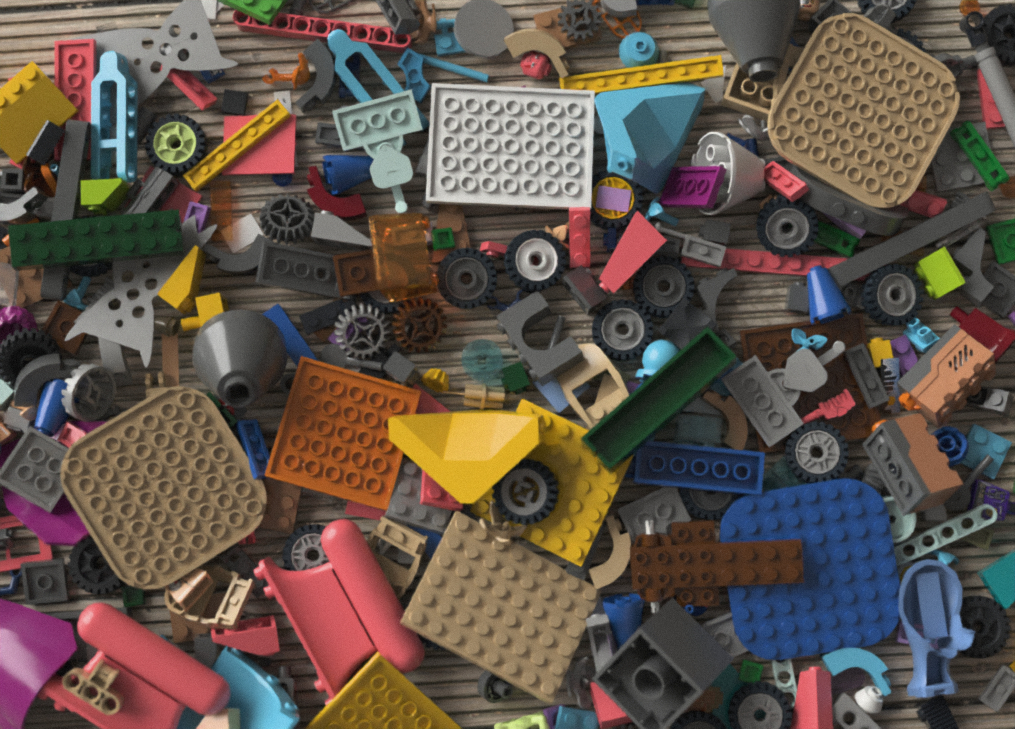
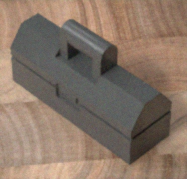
(400, 15)
(153, 194)

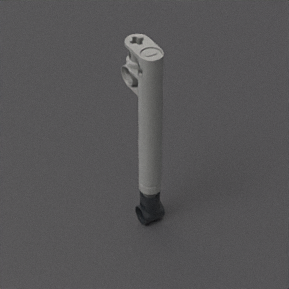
(991, 69)

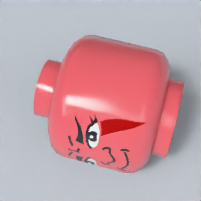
(536, 64)

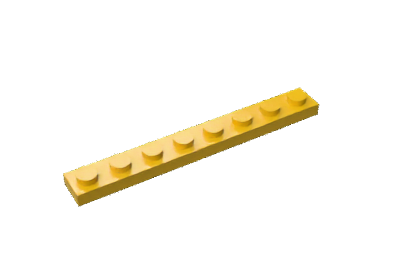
(646, 75)

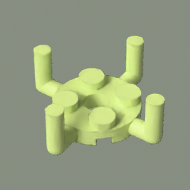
(533, 721)

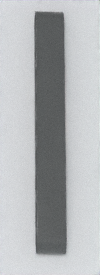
(67, 198)
(912, 239)

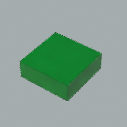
(442, 239)
(750, 671)

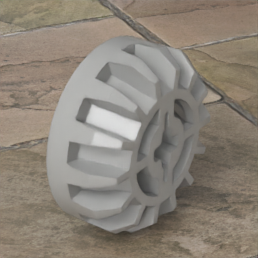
(93, 388)

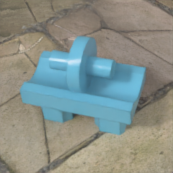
(920, 335)

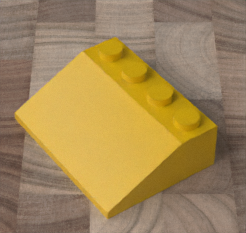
(25, 107)

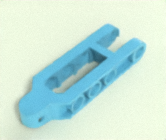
(343, 48)
(126, 143)

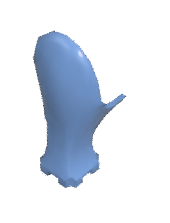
(929, 598)

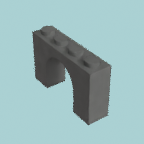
(543, 364)

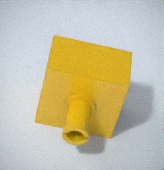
(207, 307)

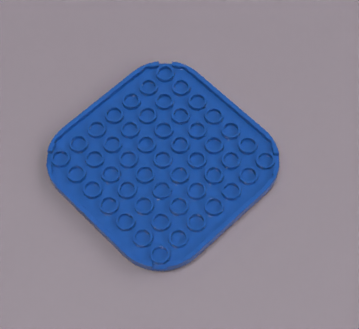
(847, 570)

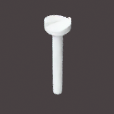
(668, 231)

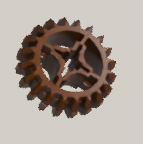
(414, 330)

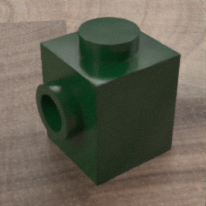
(515, 378)

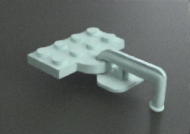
(376, 126)

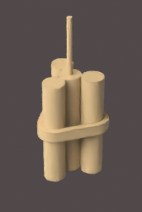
(482, 396)

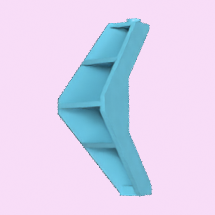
(648, 129)

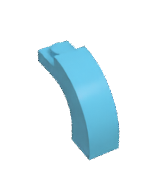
(857, 657)

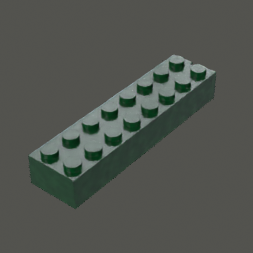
(96, 240)
(658, 400)

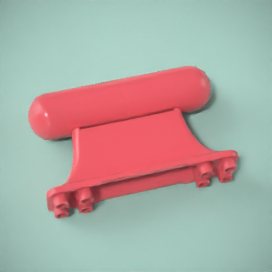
(343, 609)
(152, 676)

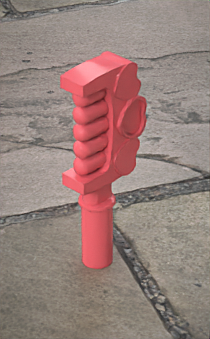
(832, 408)

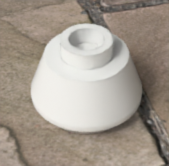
(869, 699)

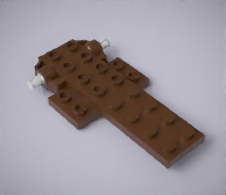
(694, 564)

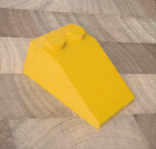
(185, 282)

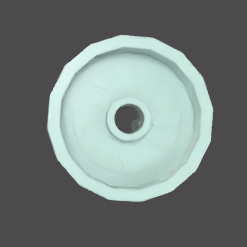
(900, 525)

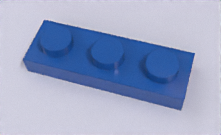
(254, 447)

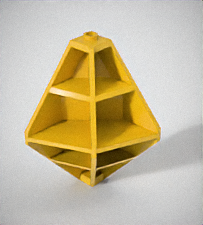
(469, 447)

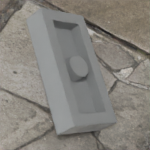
(703, 251)
(998, 688)

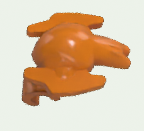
(298, 77)

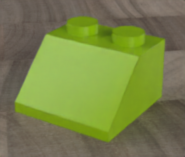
(103, 195)
(938, 274)

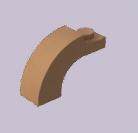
(734, 417)

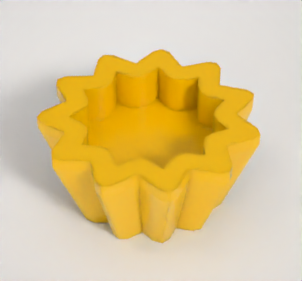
(436, 380)

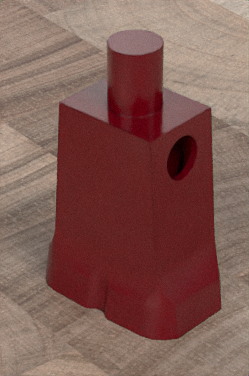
(985, 330)

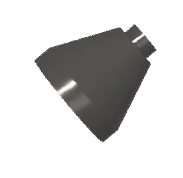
(755, 32)
(239, 356)

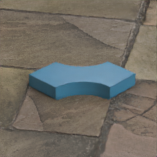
(412, 66)

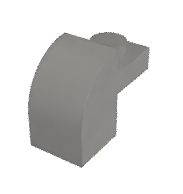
(620, 8)

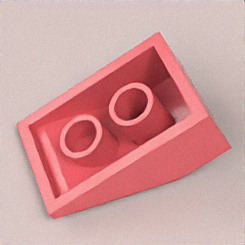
(252, 635)

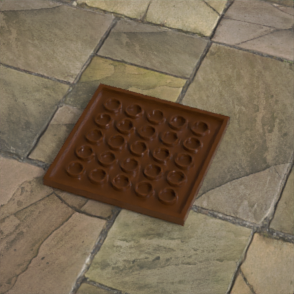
(774, 346)

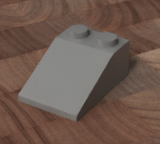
(334, 232)

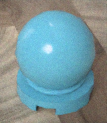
(655, 357)

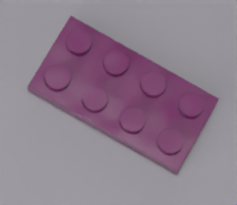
(692, 187)

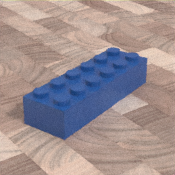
(699, 468)

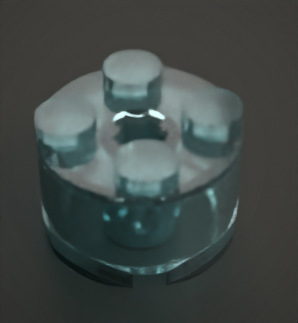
(482, 348)

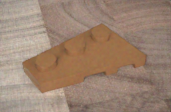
(452, 216)

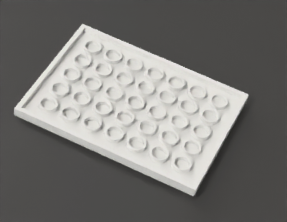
(510, 146)

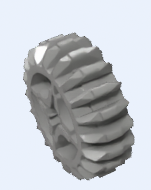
(368, 326)

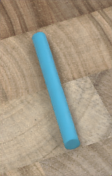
(455, 68)

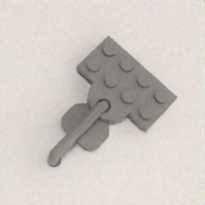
(767, 401)

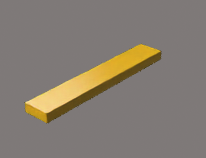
(237, 145)

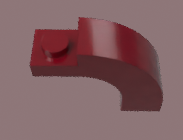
(345, 208)

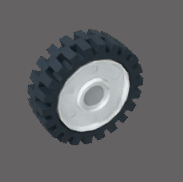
(519, 263)

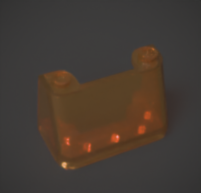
(402, 255)

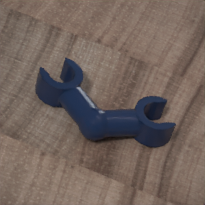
(501, 306)
(13, 588)

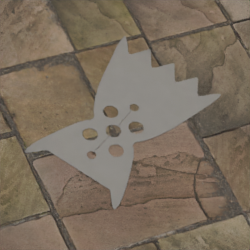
(202, 52)
(136, 332)

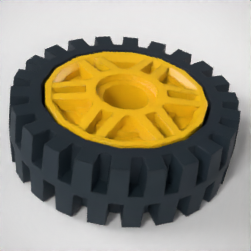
(611, 218)

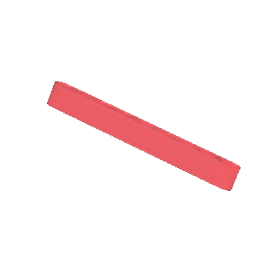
(315, 24)

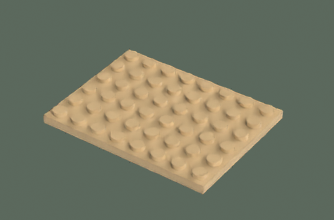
(501, 608)

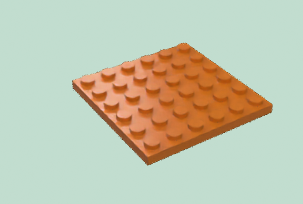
(339, 434)

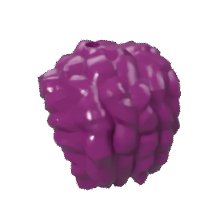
(13, 319)

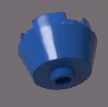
(952, 443)

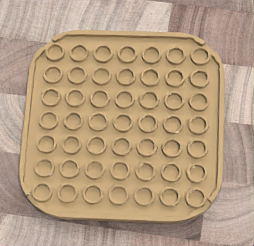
(863, 110)
(163, 487)

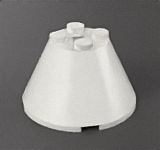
(743, 174)

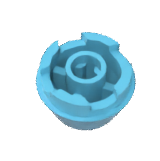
(638, 50)

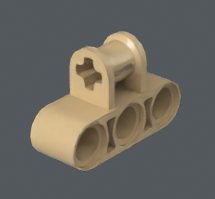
(101, 679)

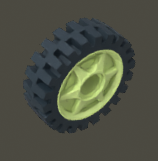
(174, 129)

